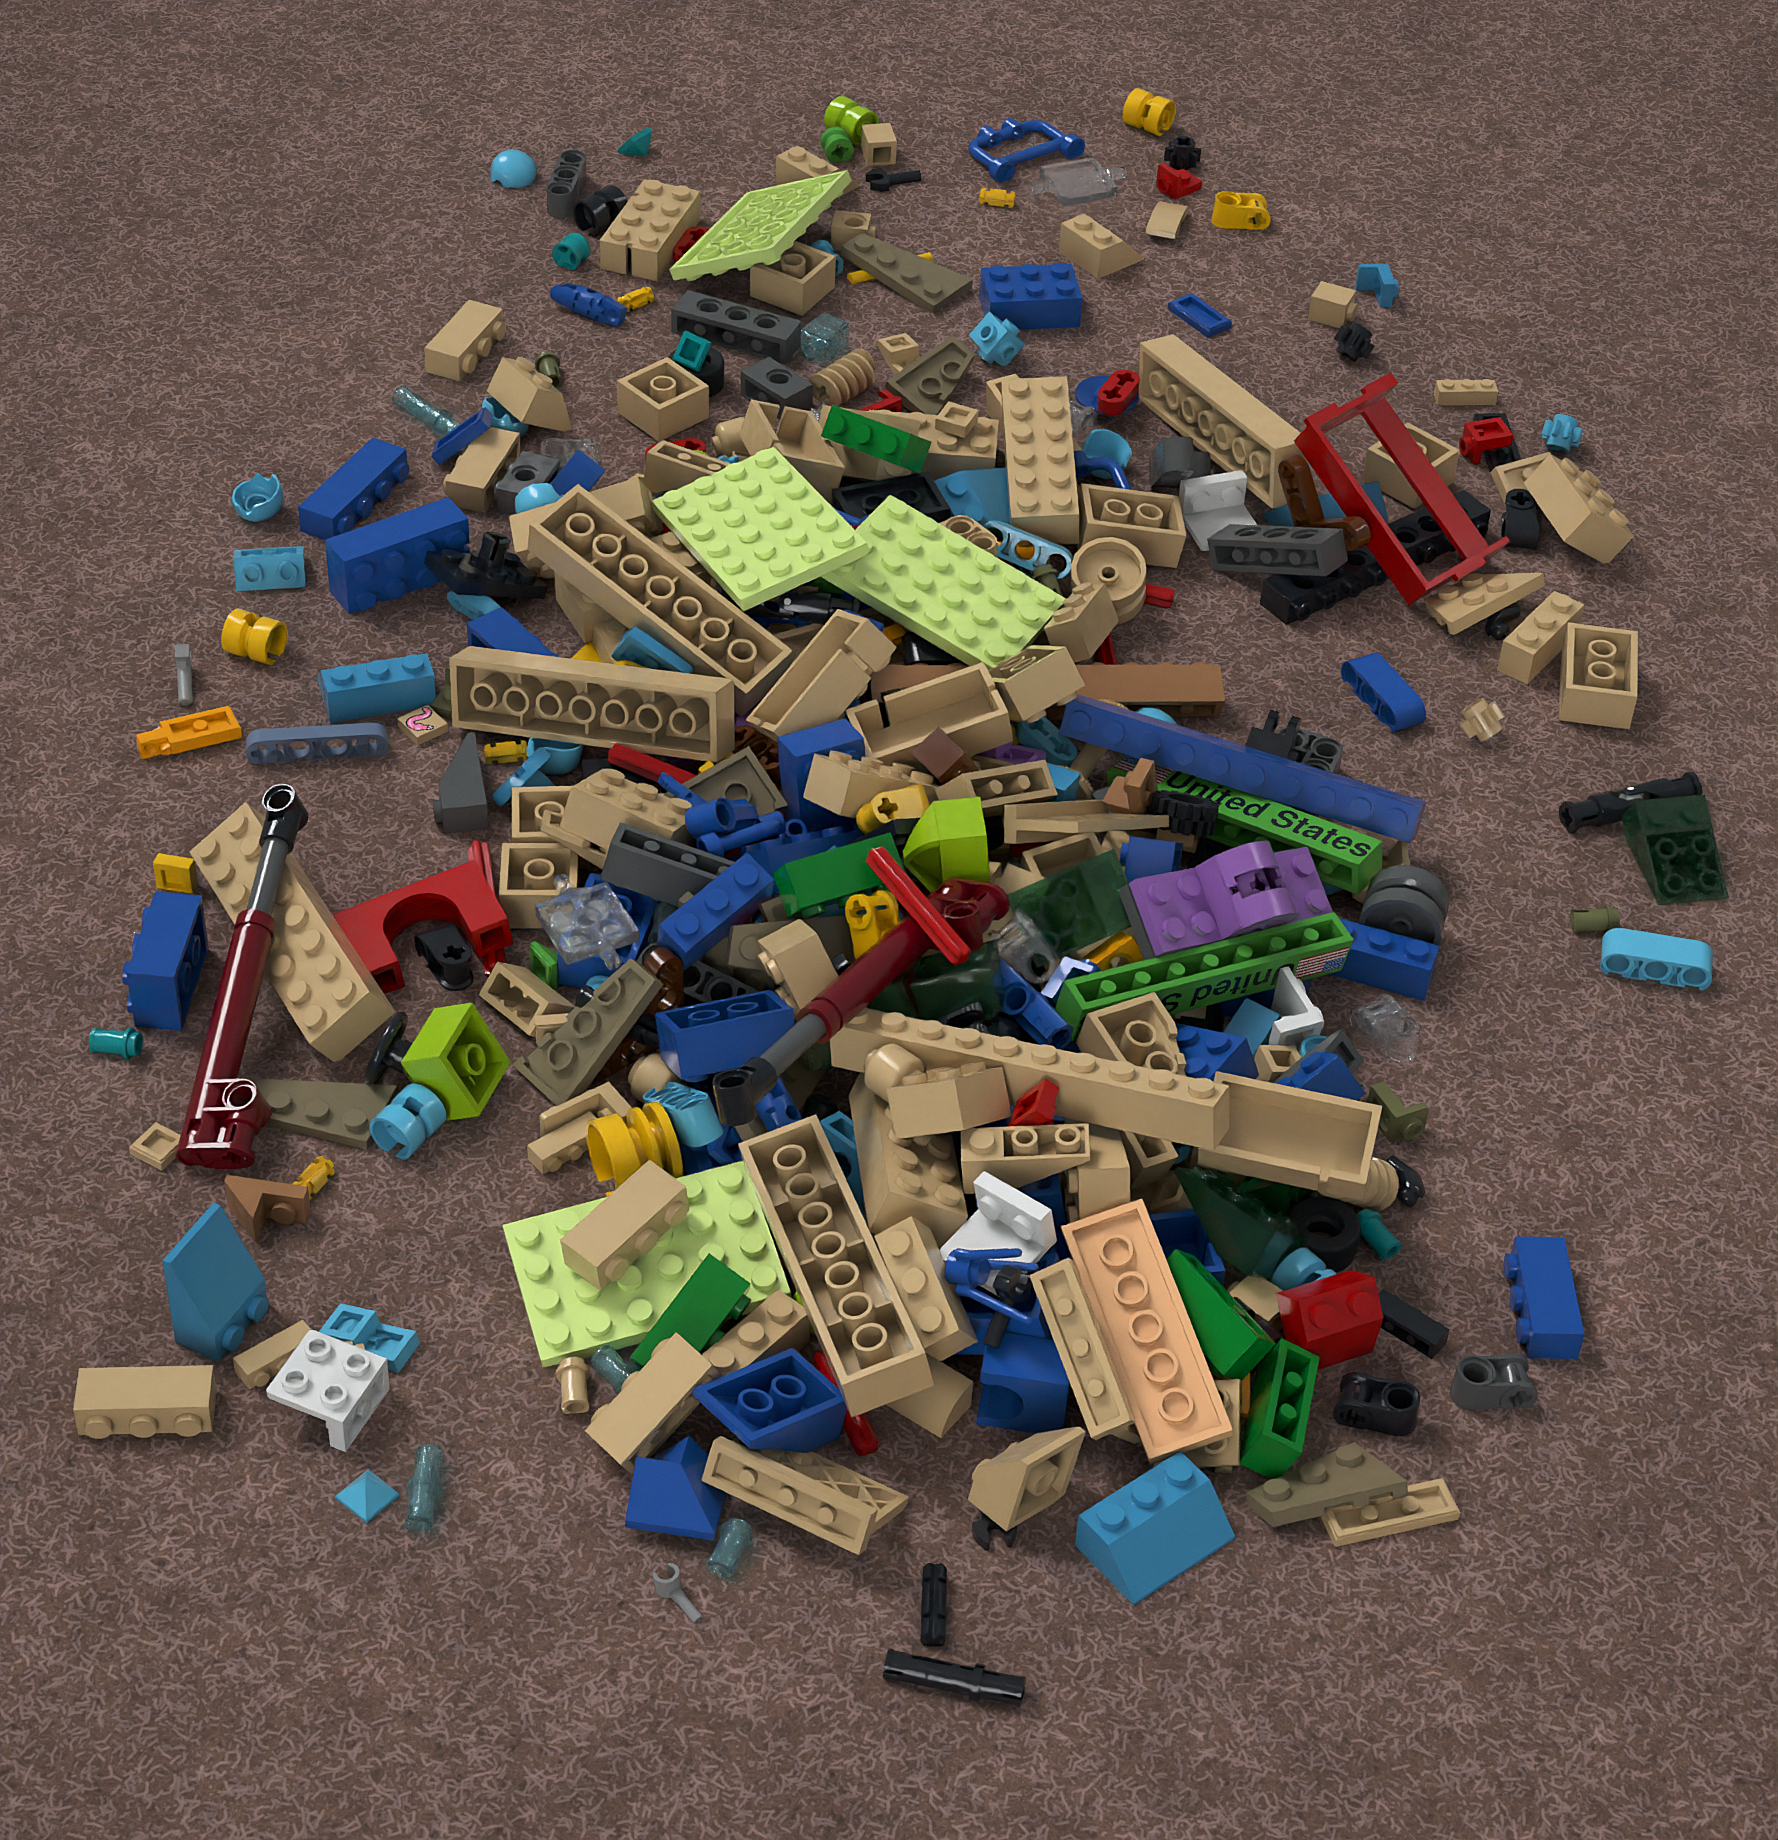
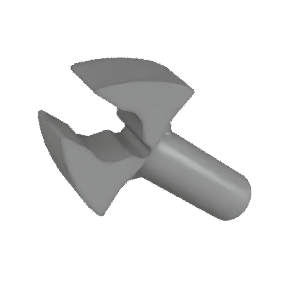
(184, 674)

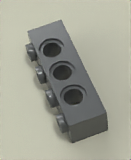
(737, 326)
(1277, 549)

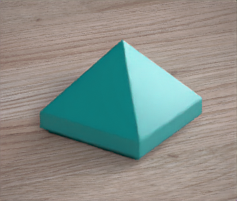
(637, 144)
(691, 350)

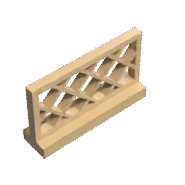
(1068, 818)
(1084, 1352)
(804, 1492)

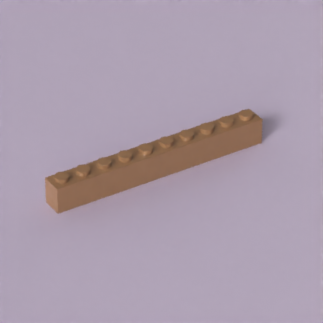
(1175, 689)

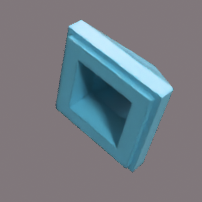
(367, 1496)

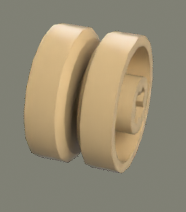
(1116, 565)

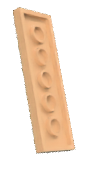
(1147, 1331)

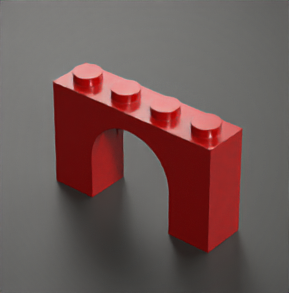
(453, 896)

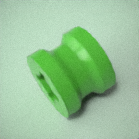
(832, 139)

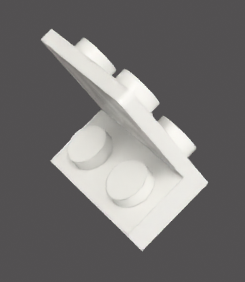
(1213, 503)
(1296, 1011)
(1004, 1221)
(332, 1384)

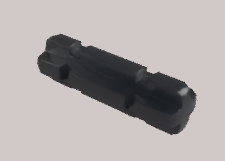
(933, 1605)

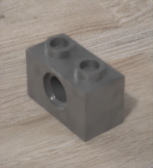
(525, 471)

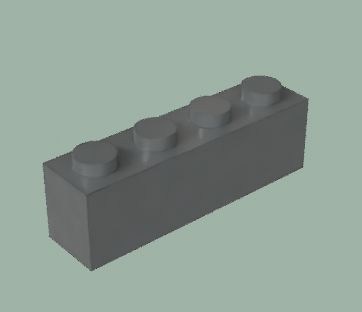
(659, 865)

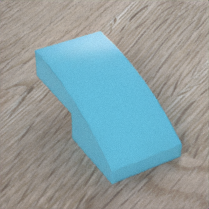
(363, 1326)

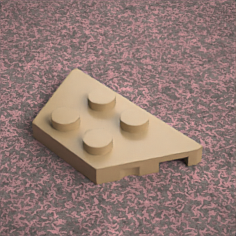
(1479, 597)

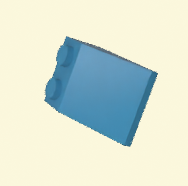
(977, 494)
(213, 1286)

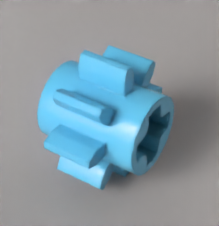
(1562, 433)

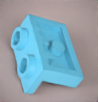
(269, 568)

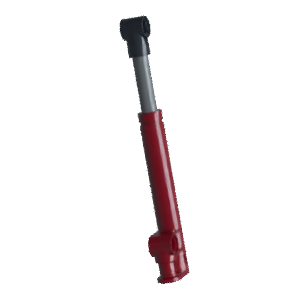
(963, 903)
(222, 1109)

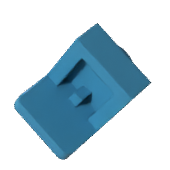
(1380, 279)

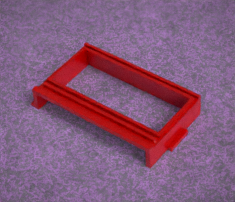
(1418, 473)

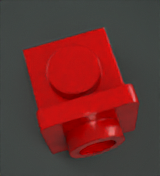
(1176, 182)
(1482, 436)
(1036, 1106)

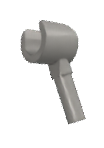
(672, 1589)

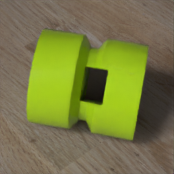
(850, 116)

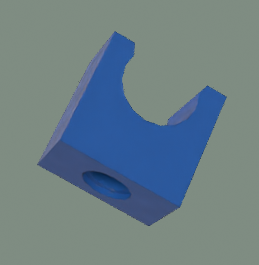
(1023, 1385)

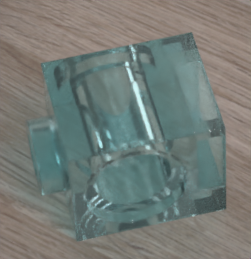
(824, 338)

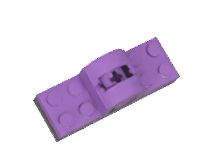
(1223, 898)

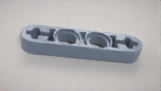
(317, 738)

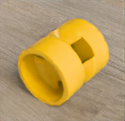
(1148, 111)
(254, 636)

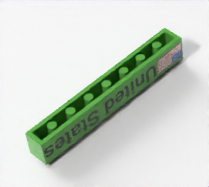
(1339, 853)
(1213, 970)

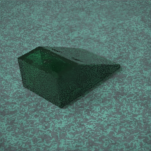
(1676, 849)
(1076, 904)
(1239, 1222)

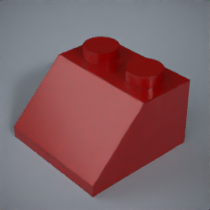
(1333, 1316)

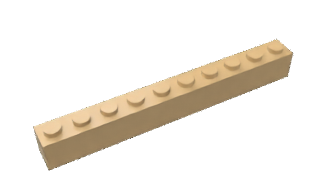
(1089, 1086)

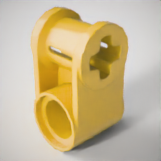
(1237, 210)
(890, 805)
(870, 927)

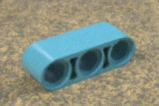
(1043, 548)
(1657, 957)
(689, 1113)

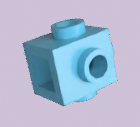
(997, 339)

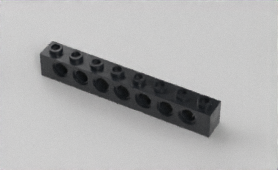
(1299, 596)

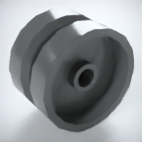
(1406, 903)

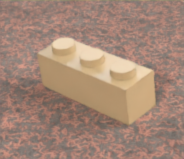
(1465, 392)
(560, 1145)
(268, 1357)

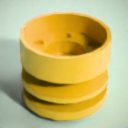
(622, 1149)

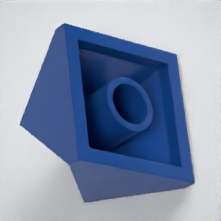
(671, 1496)

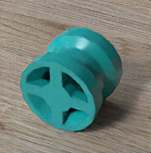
(571, 251)

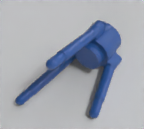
(972, 1268)

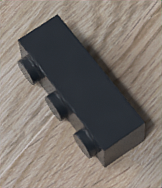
(1412, 1325)

